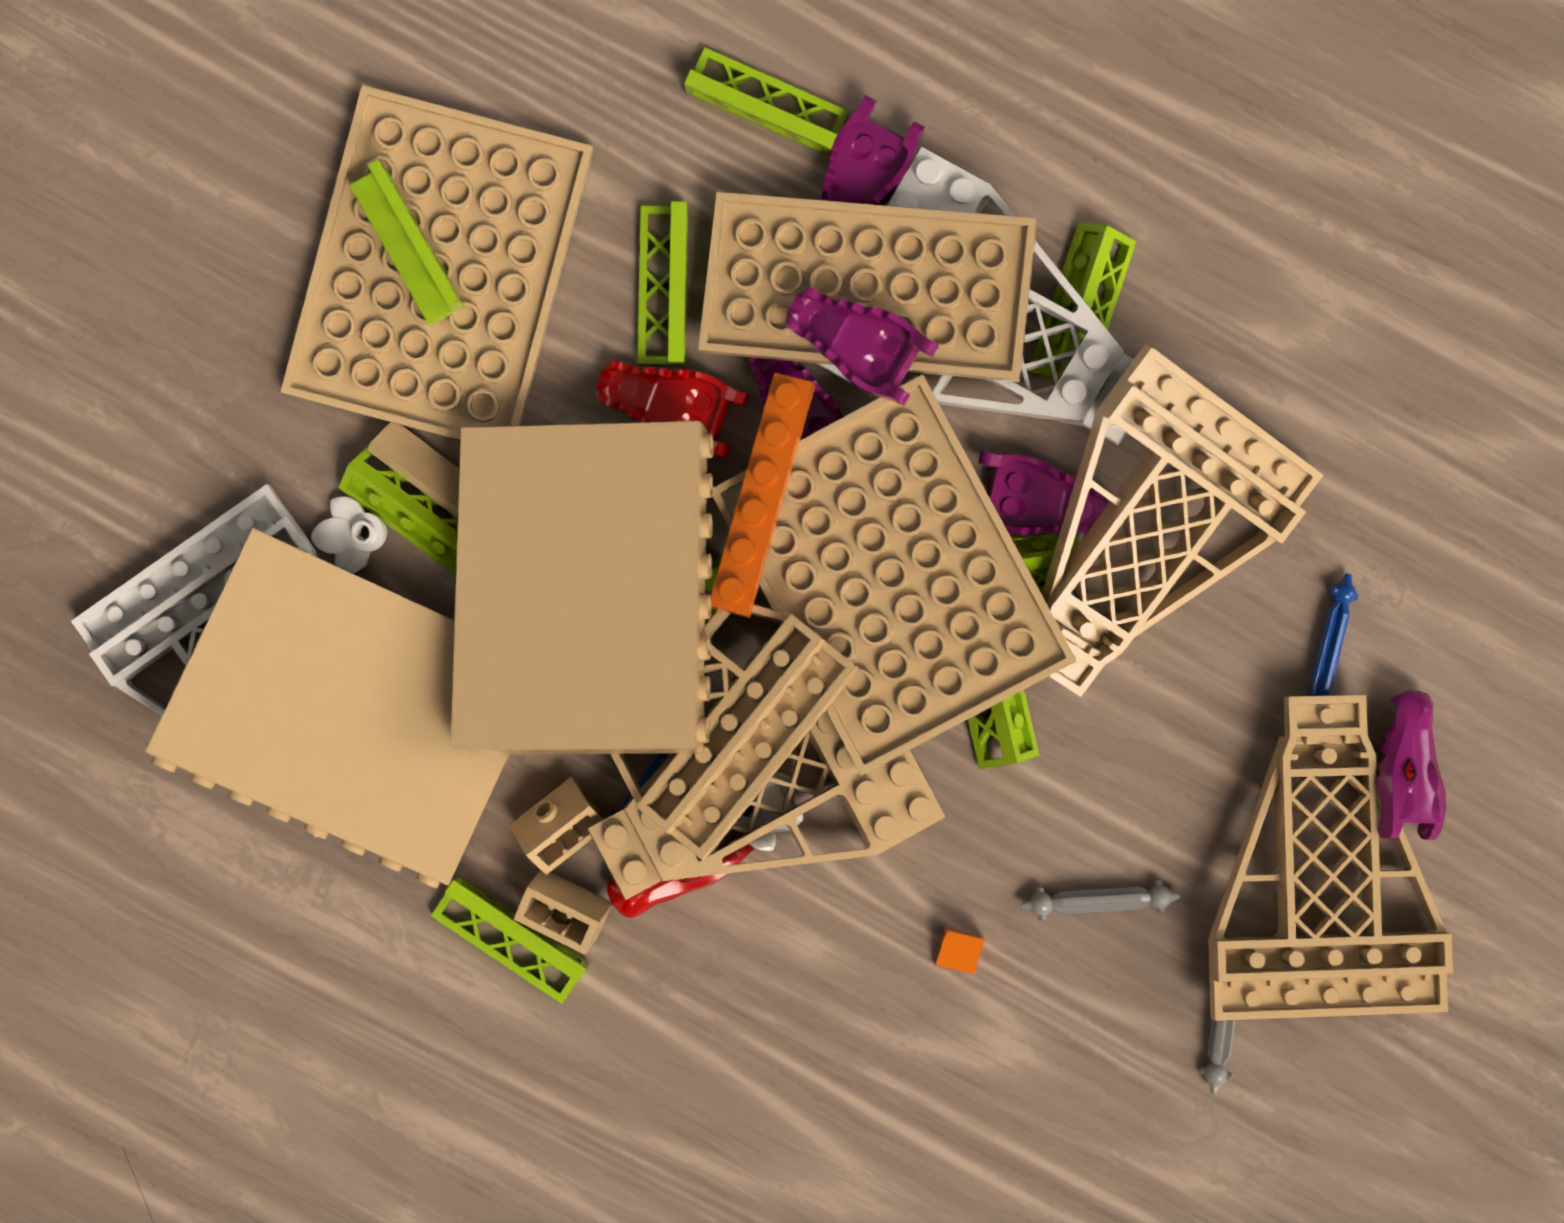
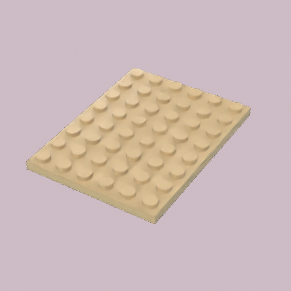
(500, 222)
(905, 575)

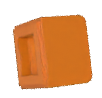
(959, 950)

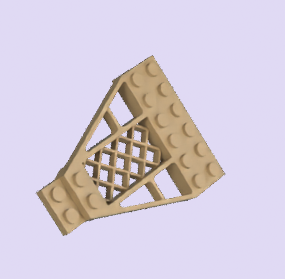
(1201, 439)
(749, 732)
(883, 804)
(1320, 971)

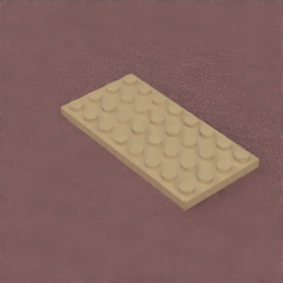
(942, 271)

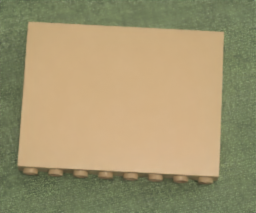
(582, 589)
(329, 711)

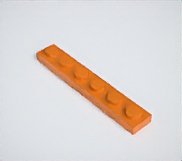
(762, 495)

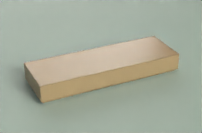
(418, 465)

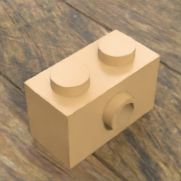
(557, 825)
(563, 911)

